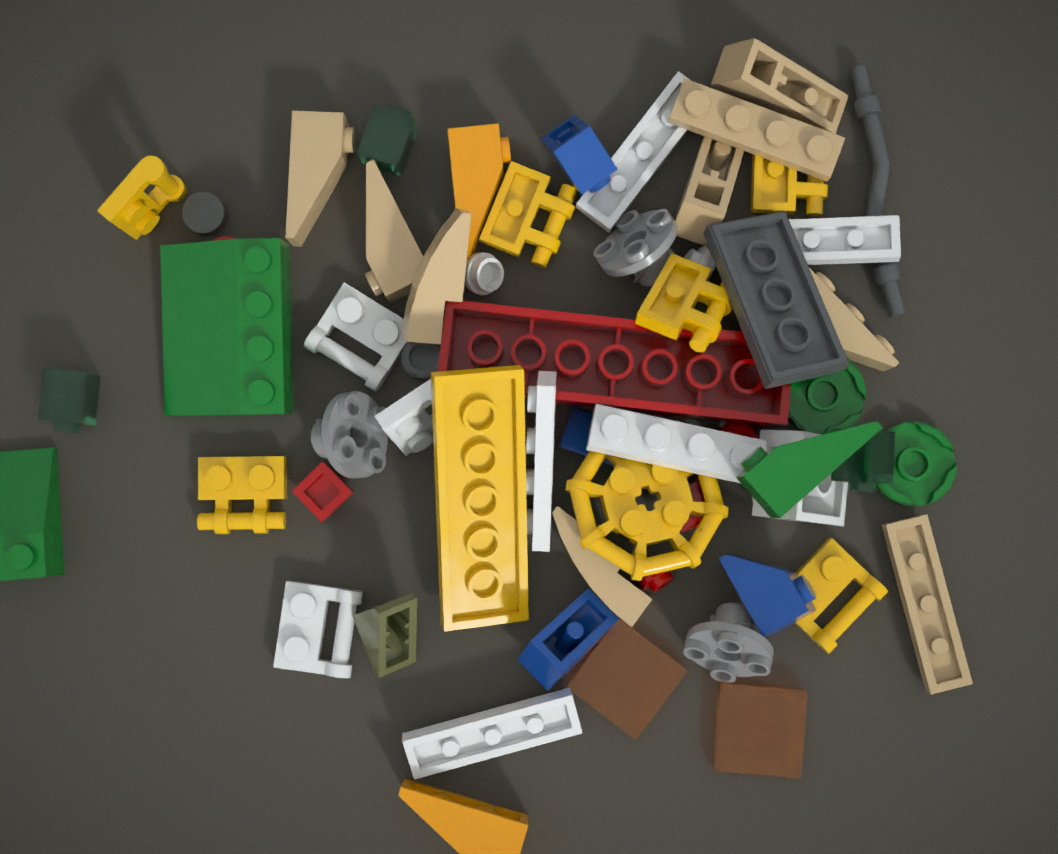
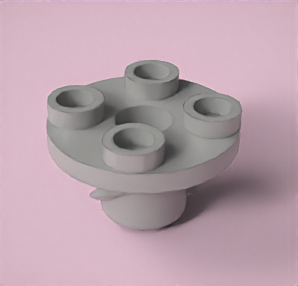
(638, 246)
(351, 435)
(729, 645)

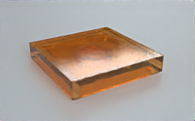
(626, 678)
(759, 730)

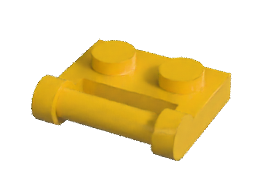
(135, 210)
(829, 573)

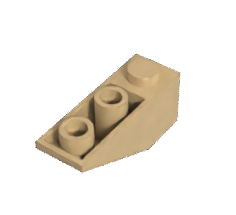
(854, 337)

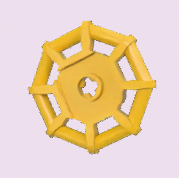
(636, 522)

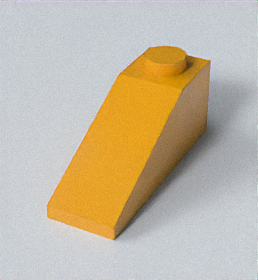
(477, 172)
(467, 822)

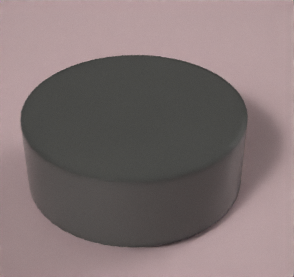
(204, 214)
(420, 359)

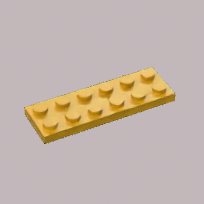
(480, 496)

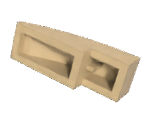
(438, 280)
(601, 575)

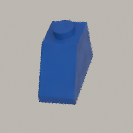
(580, 155)
(769, 593)
(567, 639)

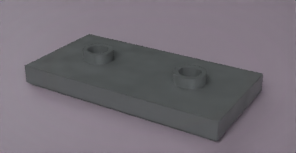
(775, 299)

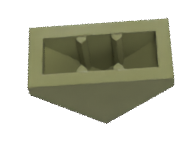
(389, 634)

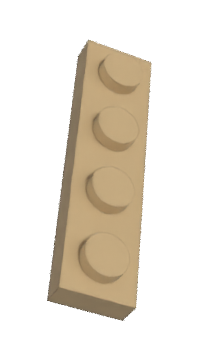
(756, 130)
(926, 604)

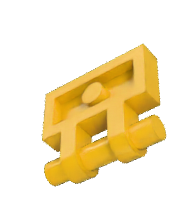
(776, 189)
(516, 208)
(674, 296)
(242, 479)

